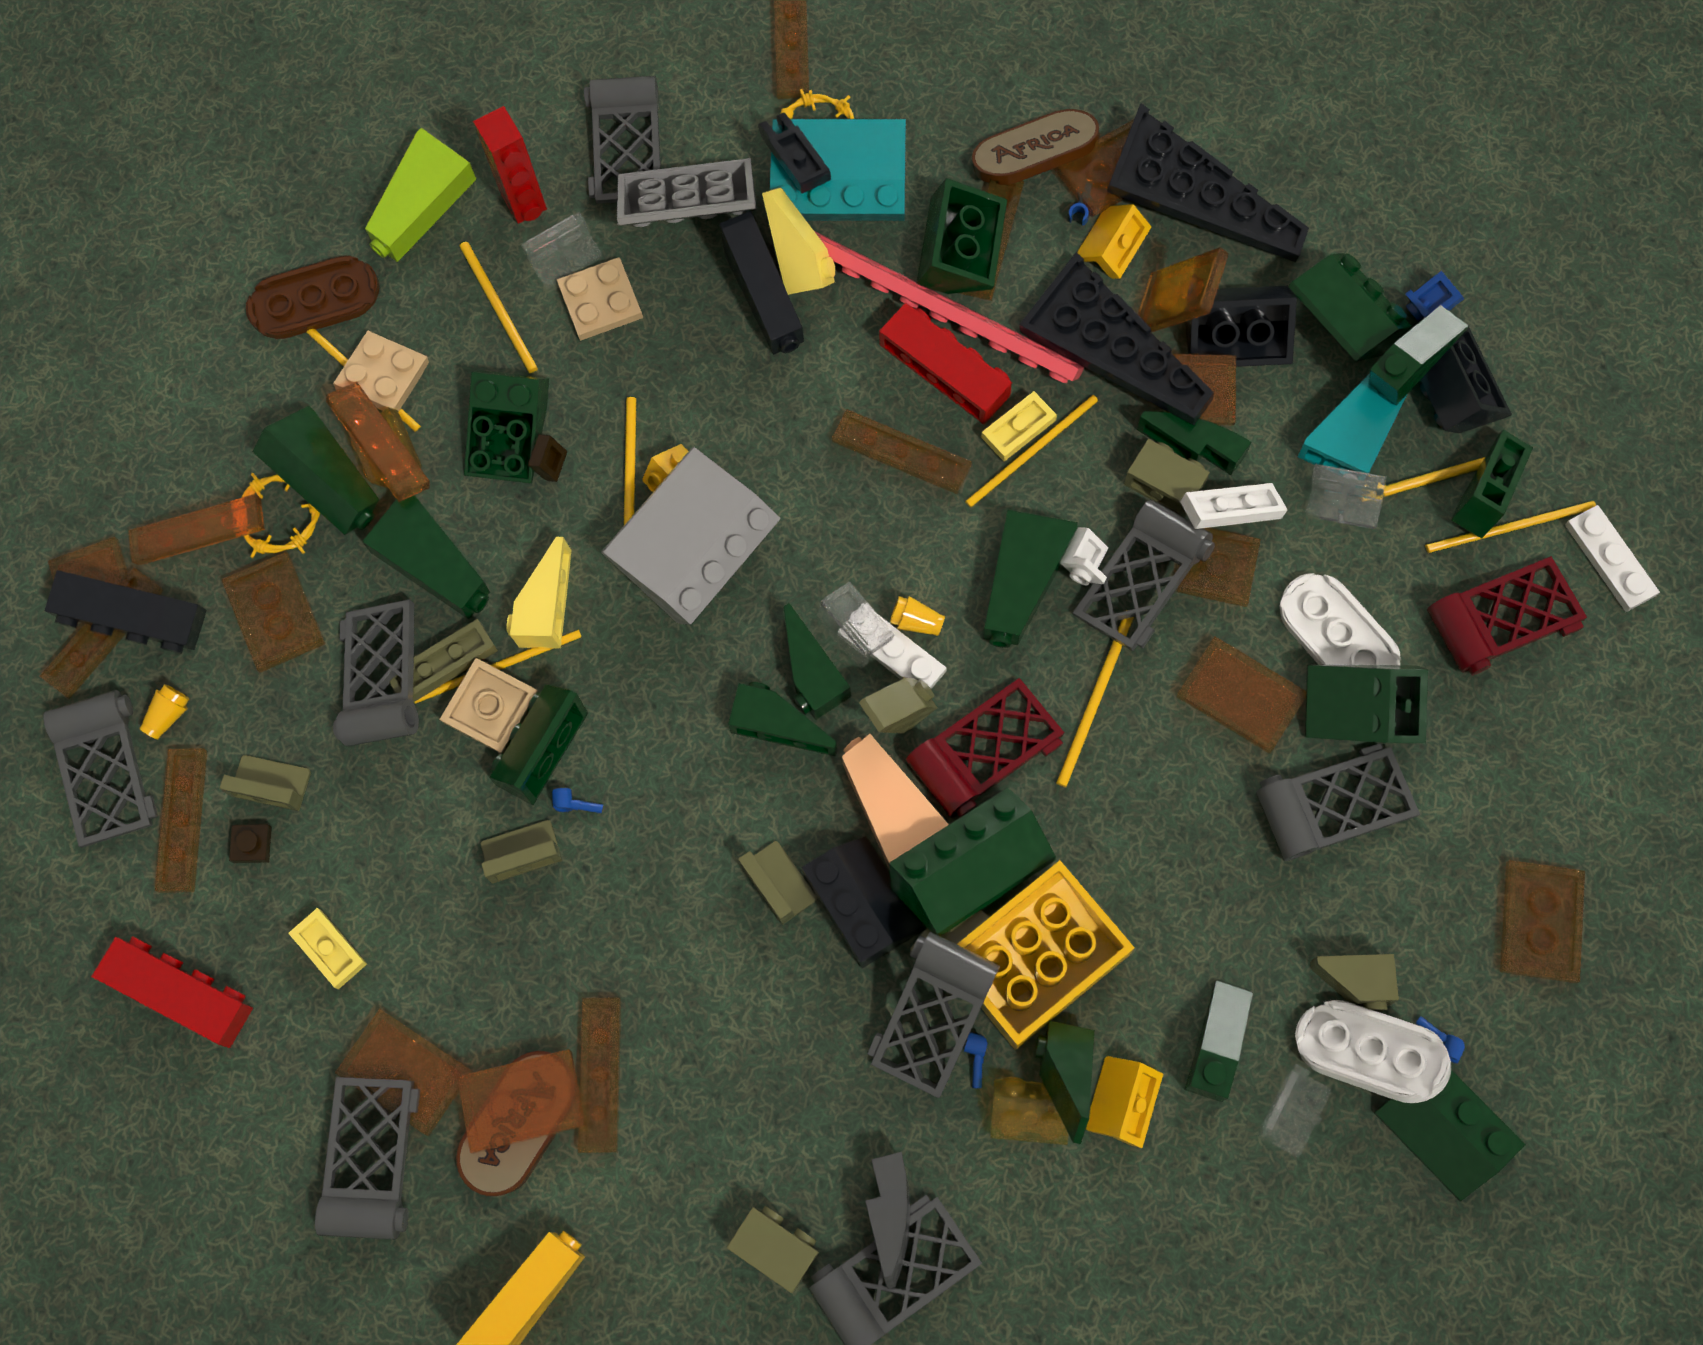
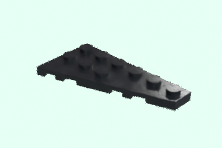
(1192, 185)
(1108, 337)

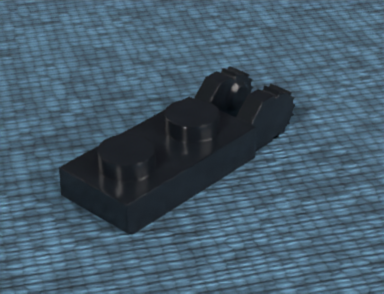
(795, 154)

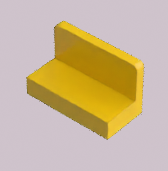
(1115, 239)
(1124, 1100)

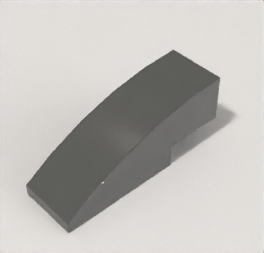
(890, 1215)

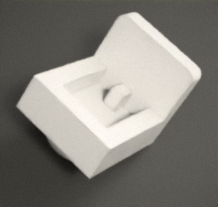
(1084, 557)

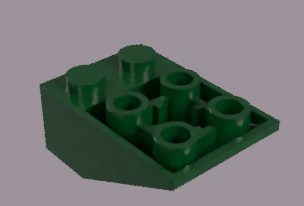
(504, 424)
(1367, 703)

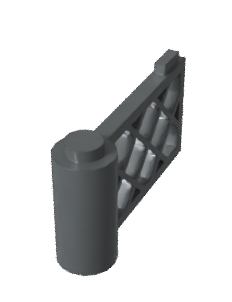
(618, 100)
(1175, 541)
(376, 716)
(92, 722)
(1292, 815)
(947, 969)
(361, 1211)
(850, 1305)

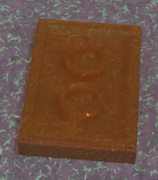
(1091, 174)
(1182, 290)
(273, 612)
(1242, 694)
(1542, 921)
(398, 1053)
(521, 1101)

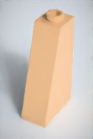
(890, 800)

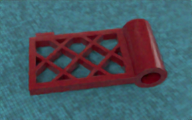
(1471, 639)
(943, 768)

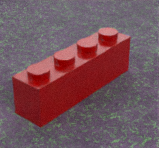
(510, 164)
(945, 362)
(173, 992)

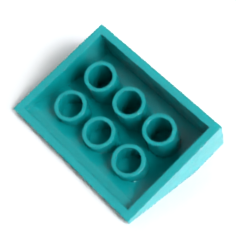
(864, 166)

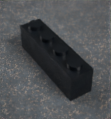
(125, 610)

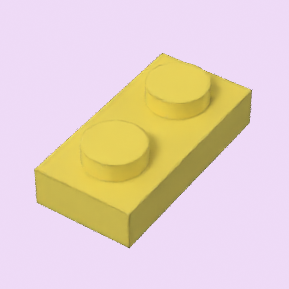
(1019, 426)
(327, 948)

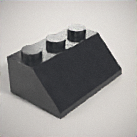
(1247, 323)
(1463, 388)
(860, 900)

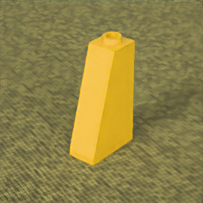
(527, 1293)

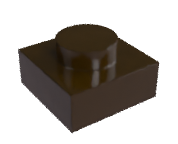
(547, 458)
(250, 843)

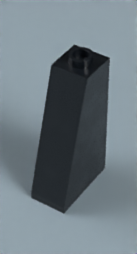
(761, 283)

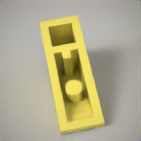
(799, 250)
(542, 602)

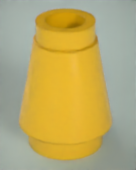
(916, 617)
(163, 711)

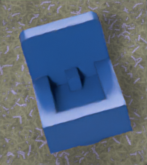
(1431, 295)

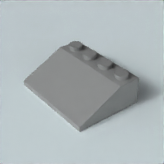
(685, 193)
(690, 536)

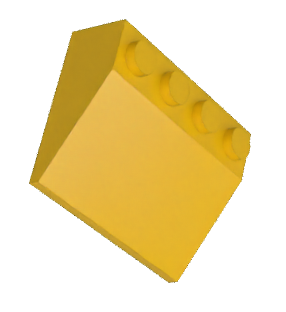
(1049, 952)

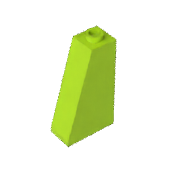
(417, 195)

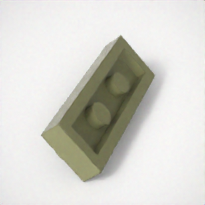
(448, 659)

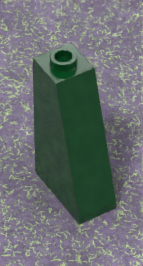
(317, 469)
(422, 552)
(1023, 573)

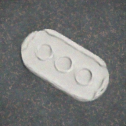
(1334, 624)
(1373, 1051)

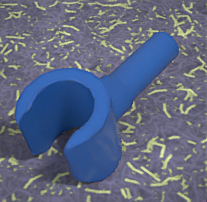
(1079, 207)
(563, 802)
(976, 1045)
(1454, 1045)

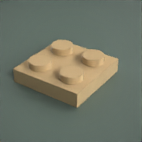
(599, 298)
(383, 371)
(488, 705)

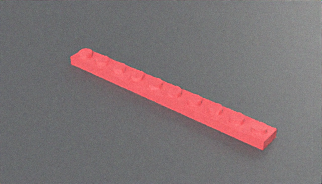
(945, 309)

